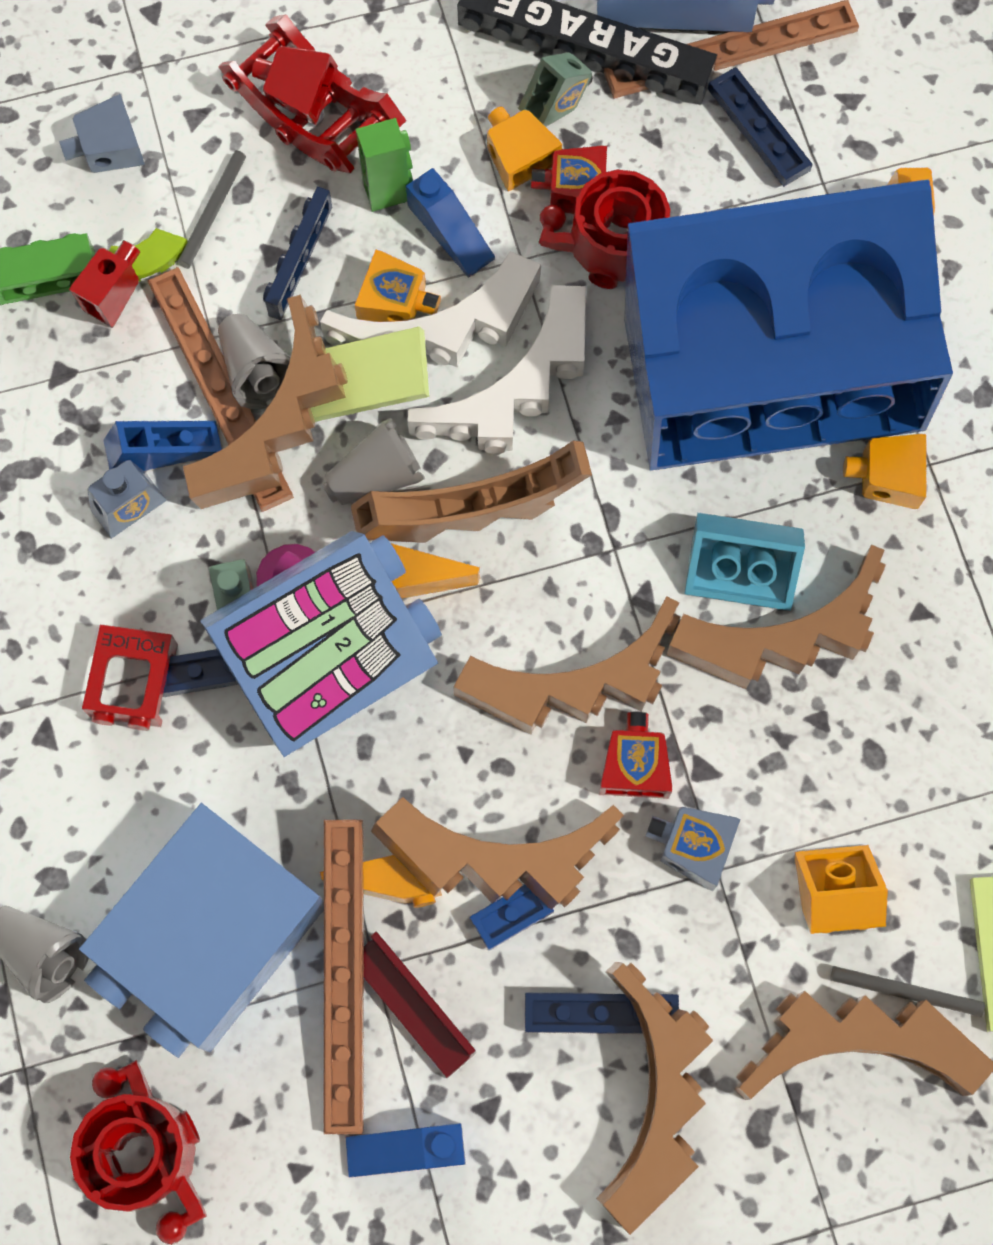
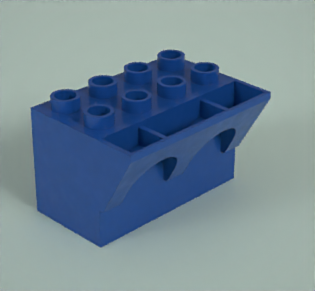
(786, 324)

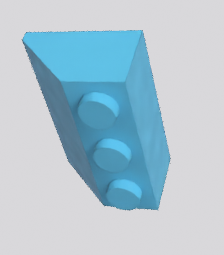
(744, 561)

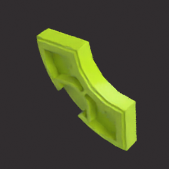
(157, 253)

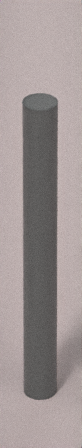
(211, 209)
(907, 991)

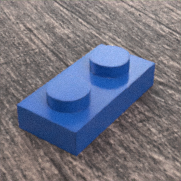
(510, 917)

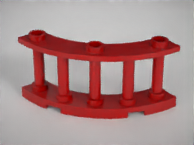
(361, 104)

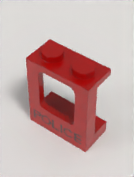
(135, 645)

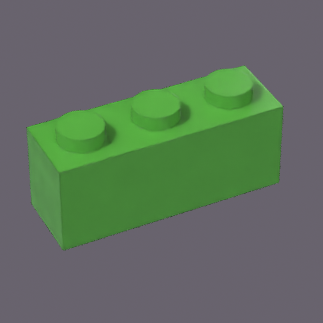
(384, 163)
(42, 267)

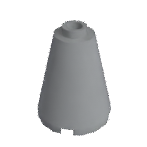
(252, 361)
(376, 464)
(40, 953)

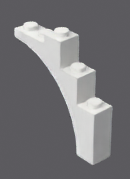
(488, 312)
(525, 390)

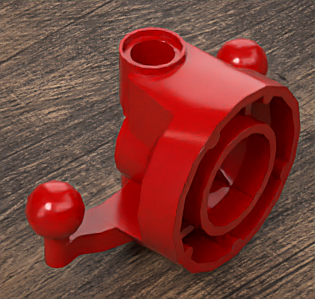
(607, 198)
(113, 1125)

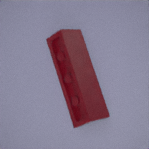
(415, 1007)

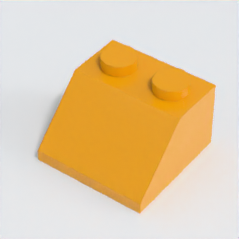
(841, 889)

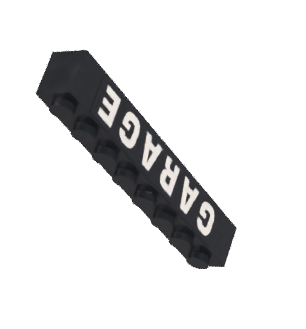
(596, 42)

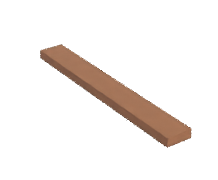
(764, 40)
(208, 368)
(343, 977)

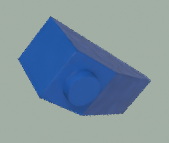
(448, 222)
(160, 442)
(405, 1150)

